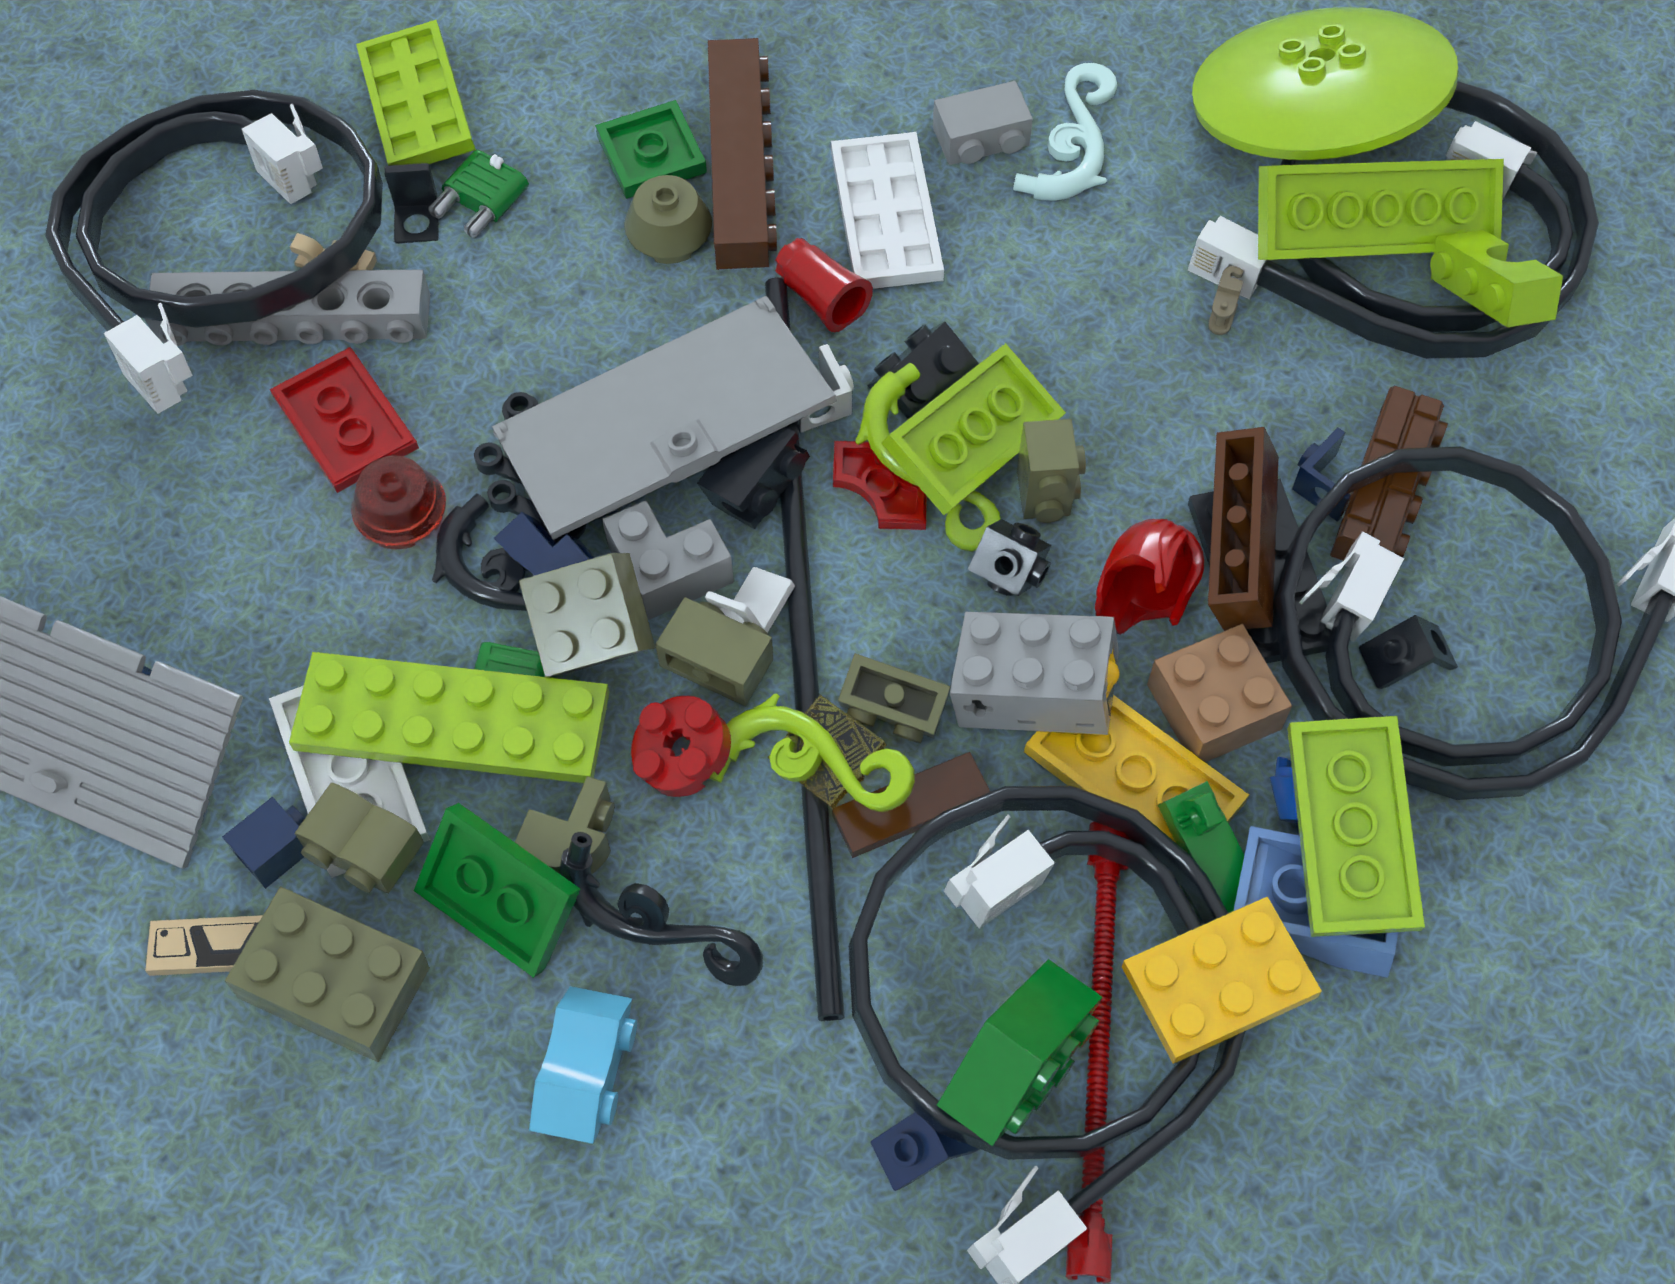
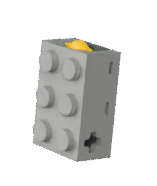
(1035, 672)

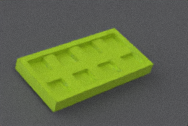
(415, 96)

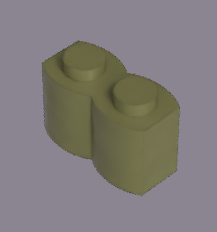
(358, 838)

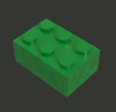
(1021, 1053)

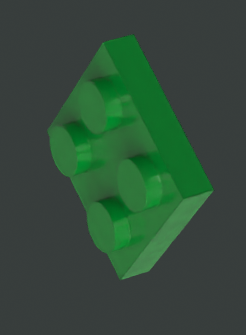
(650, 146)

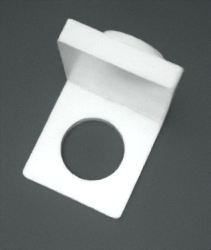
(841, 384)
(757, 600)

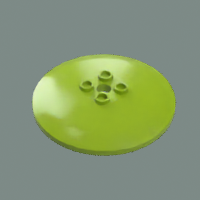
(1325, 83)

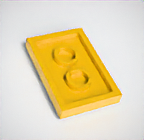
(1220, 979)

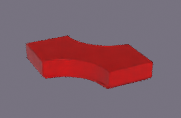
(891, 497)

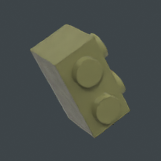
(1049, 469)
(715, 650)
(893, 696)

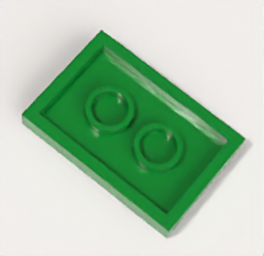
(496, 889)

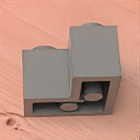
(670, 566)

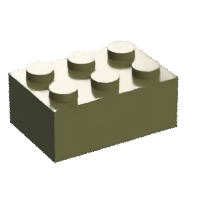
(328, 974)

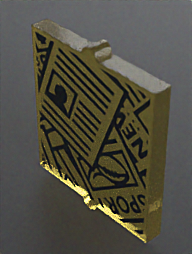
(853, 741)

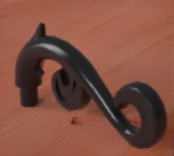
(450, 563)
(652, 927)

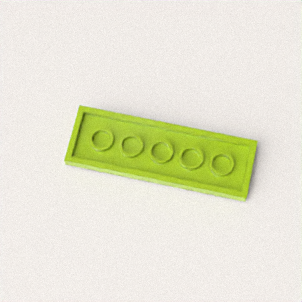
(1374, 206)
(450, 717)

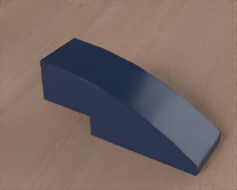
(536, 550)

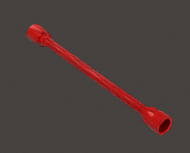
(1092, 1250)

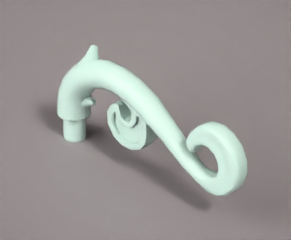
(1065, 135)

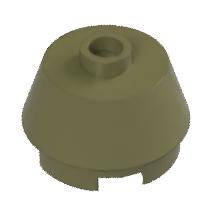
(667, 219)

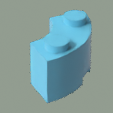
(581, 1065)

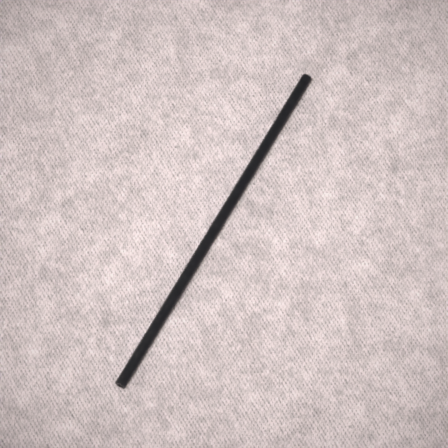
(806, 691)

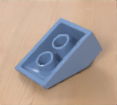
(1275, 870)

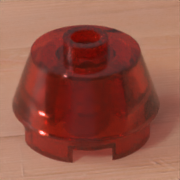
(397, 502)

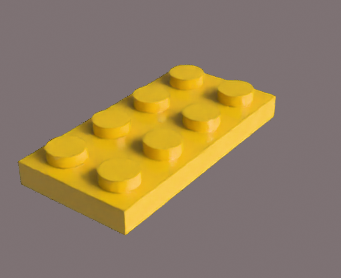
(1131, 765)

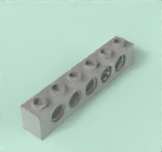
(350, 309)

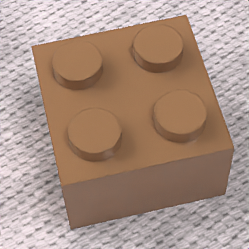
(1219, 694)

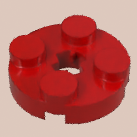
(658, 731)

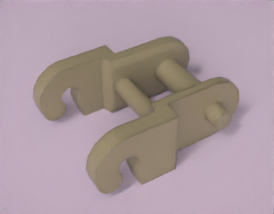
(1226, 301)

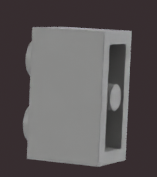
(982, 123)

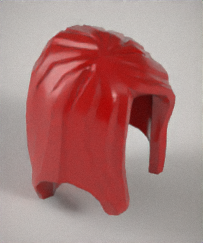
(1149, 574)

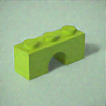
(1477, 271)

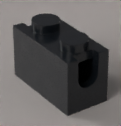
(754, 476)

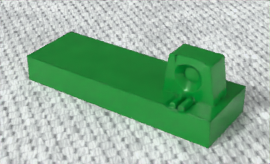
(1206, 835)

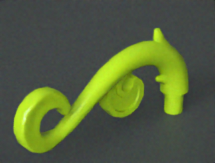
(874, 428)
(817, 746)

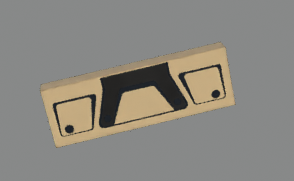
(197, 944)

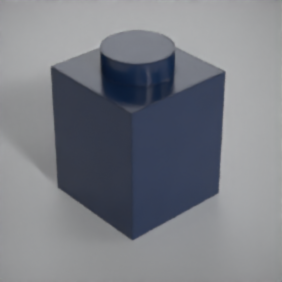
(267, 841)

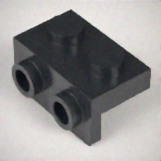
(939, 359)

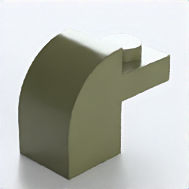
(549, 836)

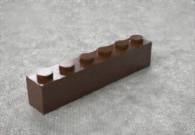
(738, 155)

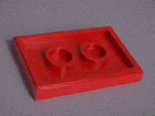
(343, 417)

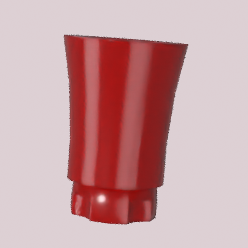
(824, 284)

